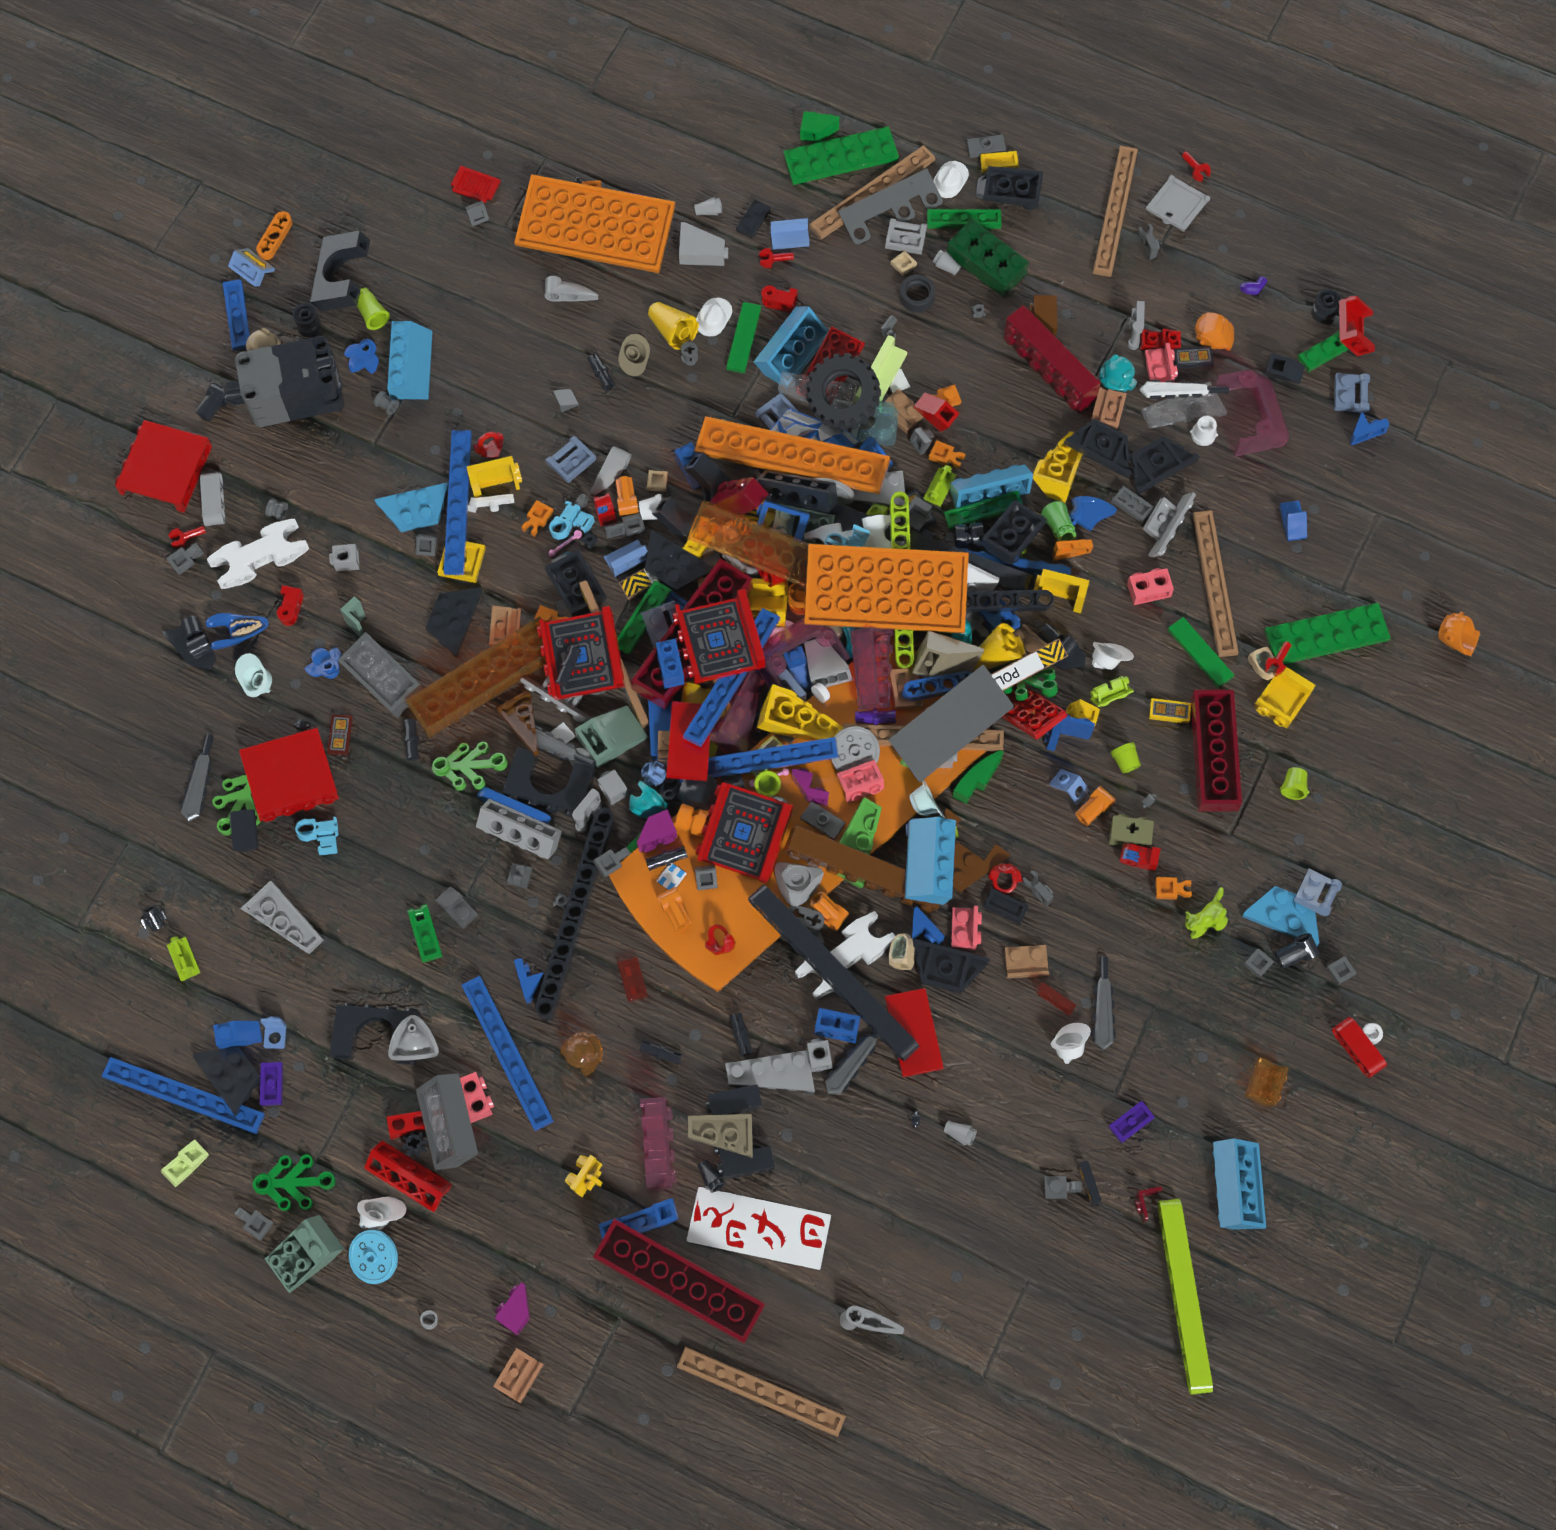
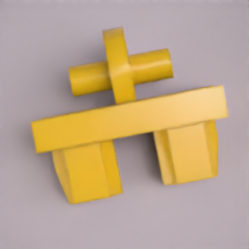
(586, 1177)

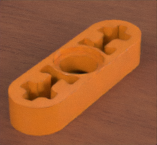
(274, 244)

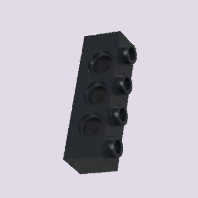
(799, 491)

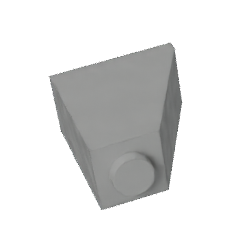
(701, 247)
(826, 665)

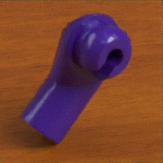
(1253, 288)

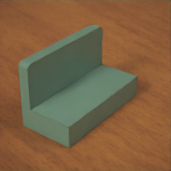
(353, 615)

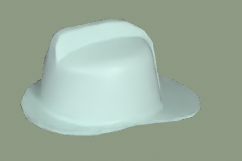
(253, 675)
(923, 801)

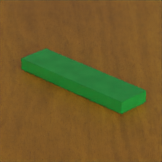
(960, 217)
(744, 337)
(981, 510)
(635, 627)
(1200, 652)

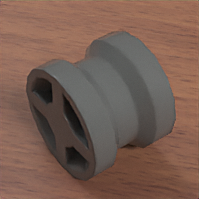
(276, 509)

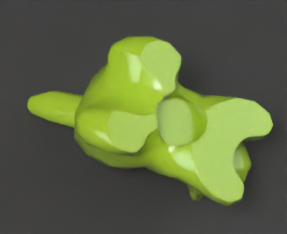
(1211, 916)

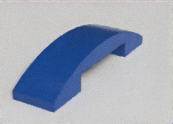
(647, 1219)

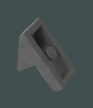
(456, 907)

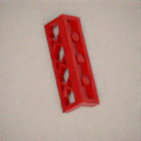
(408, 1171)

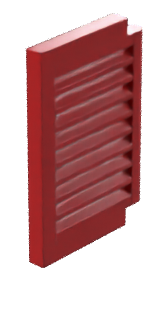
(474, 184)

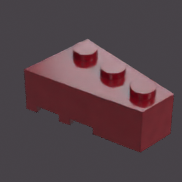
(740, 495)

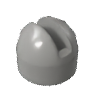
(430, 1316)

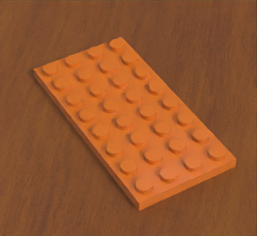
(595, 223)
(886, 588)

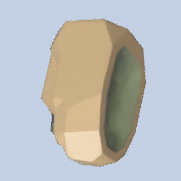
(1258, 659)
(902, 952)

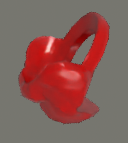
(492, 449)
(1005, 868)
(712, 944)

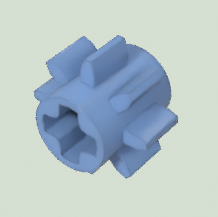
(653, 773)

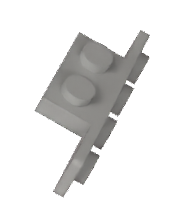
(1165, 520)
(564, 705)

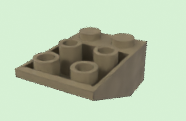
(944, 655)

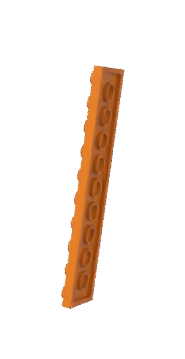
(792, 454)

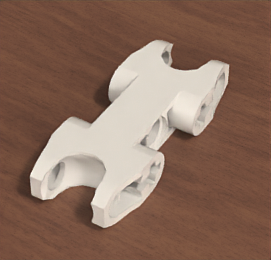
(875, 524)
(247, 558)
(857, 946)

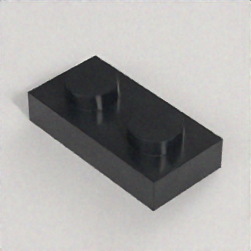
(753, 219)

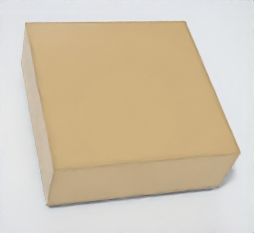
(903, 263)
(657, 481)

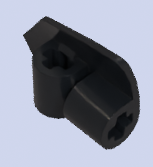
(192, 643)
(1076, 656)

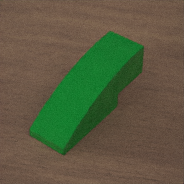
(977, 777)

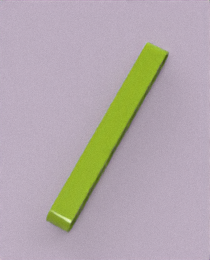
(901, 531)
(1185, 1297)

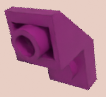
(803, 780)

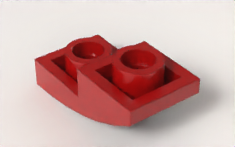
(1157, 340)

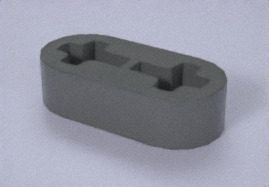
(808, 913)

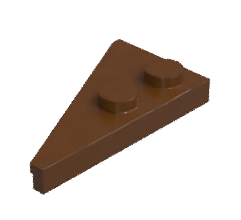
(520, 718)

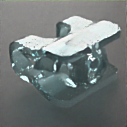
(885, 425)

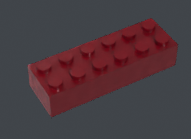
(1051, 359)
(1216, 750)

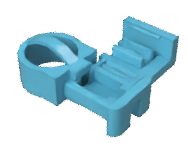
(574, 516)
(857, 539)
(325, 832)

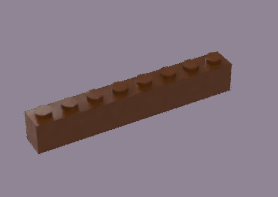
(851, 864)

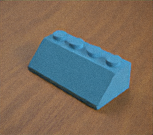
(792, 344)
(409, 361)
(990, 485)
(930, 860)
(1239, 1184)

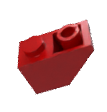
(936, 411)

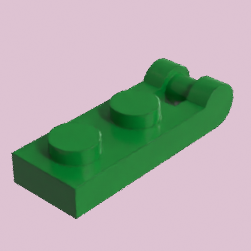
(1322, 352)
(425, 934)

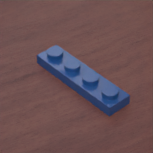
(236, 314)

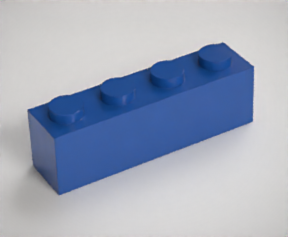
(659, 721)

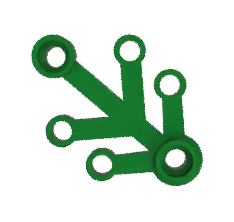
(1048, 687)
(290, 1182)

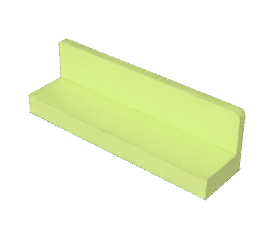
(886, 365)

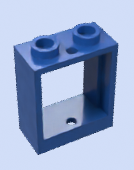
(804, 517)

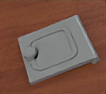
(1180, 201)

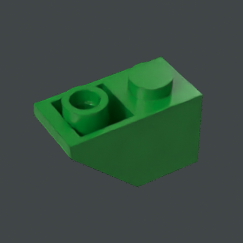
(818, 126)

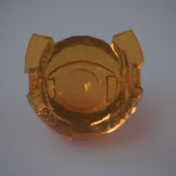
(583, 1051)

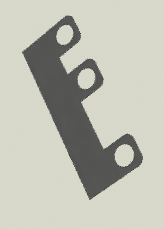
(890, 197)

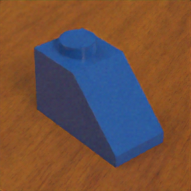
(683, 456)
(798, 667)
(237, 1033)

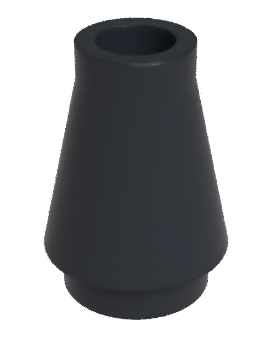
(711, 1177)

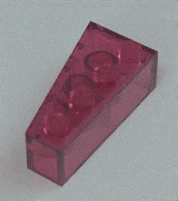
(872, 667)
(736, 722)
(657, 1144)

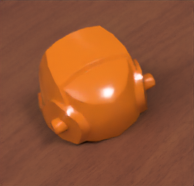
(1214, 331)
(1459, 633)

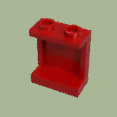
(1351, 320)

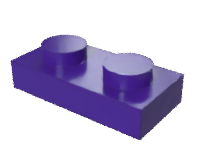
(271, 1084)
(1131, 1122)

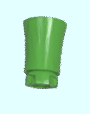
(1059, 521)

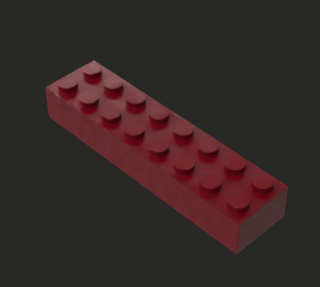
(718, 586)
(679, 1281)

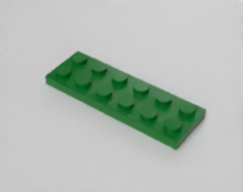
(840, 155)
(1329, 633)

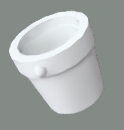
(1204, 431)
(648, 505)

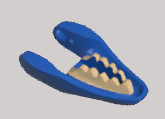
(239, 627)

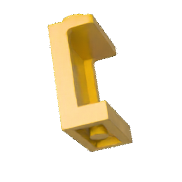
(493, 473)
(1063, 586)
(770, 598)
(1284, 697)

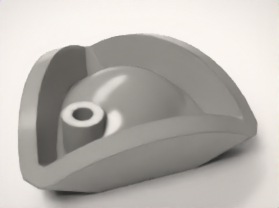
(797, 881)
(412, 1041)

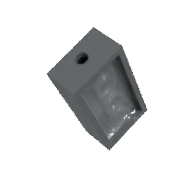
(380, 674)
(446, 1121)

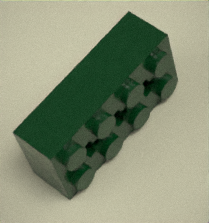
(987, 258)

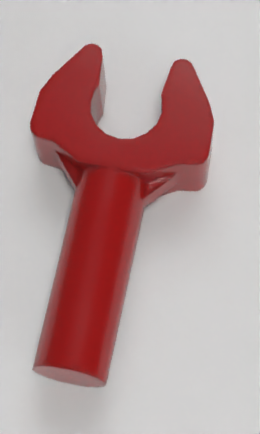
(1197, 167)
(773, 257)
(184, 536)
(1277, 661)

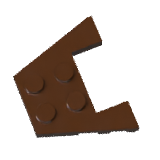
(967, 865)

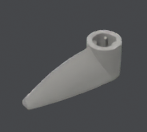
(565, 291)
(613, 466)
(869, 1321)

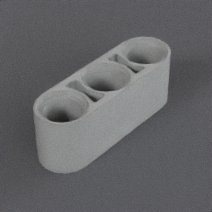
(212, 499)

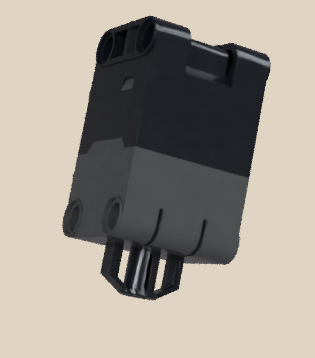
(286, 382)

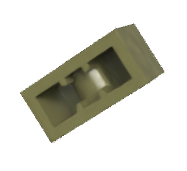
(1121, 834)

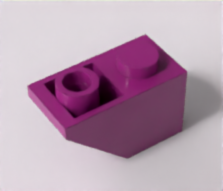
(656, 831)
(515, 1311)

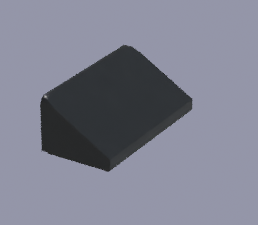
(244, 830)

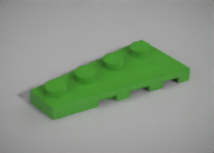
(861, 830)

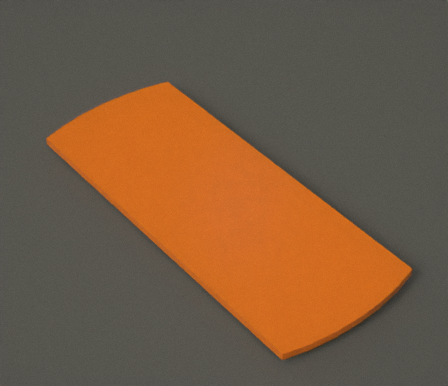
(729, 902)

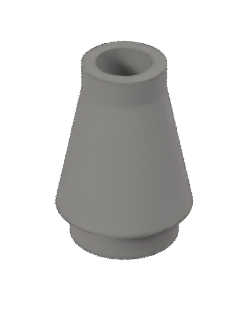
(709, 207)
(946, 262)
(962, 1133)

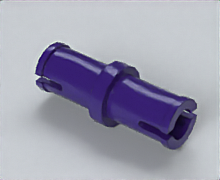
(875, 717)

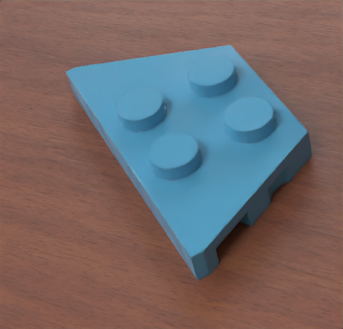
(415, 507)
(1283, 914)

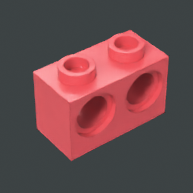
(1152, 590)
(475, 1096)

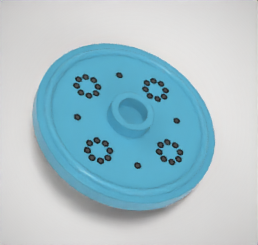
(373, 1256)

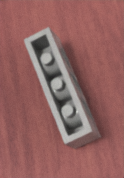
(518, 829)

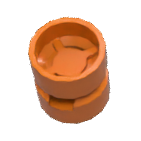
(797, 599)
(691, 820)

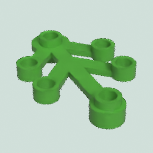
(467, 764)
(241, 797)

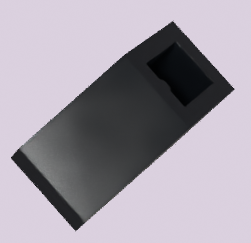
(1283, 368)

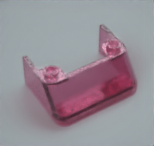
(1272, 428)
(791, 638)

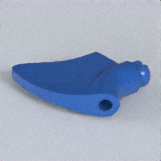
(1089, 511)

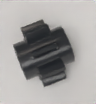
(153, 917)
(410, 1142)

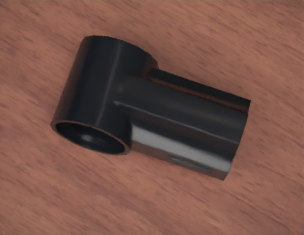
(212, 402)
(1302, 949)

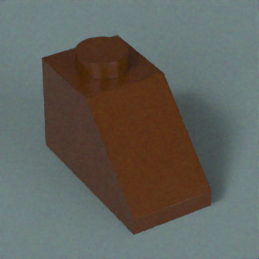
(1045, 310)

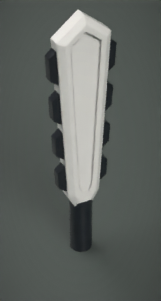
(1156, 389)

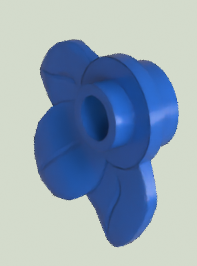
(361, 358)
(324, 663)

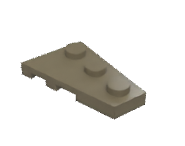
(723, 1131)

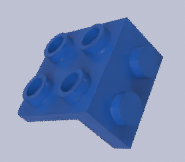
(1069, 726)

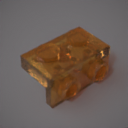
(1266, 1083)

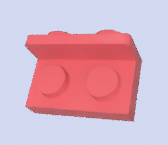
(1160, 364)
(861, 781)
(964, 928)

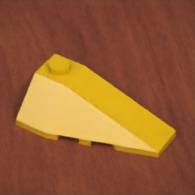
(1057, 471)
(792, 717)

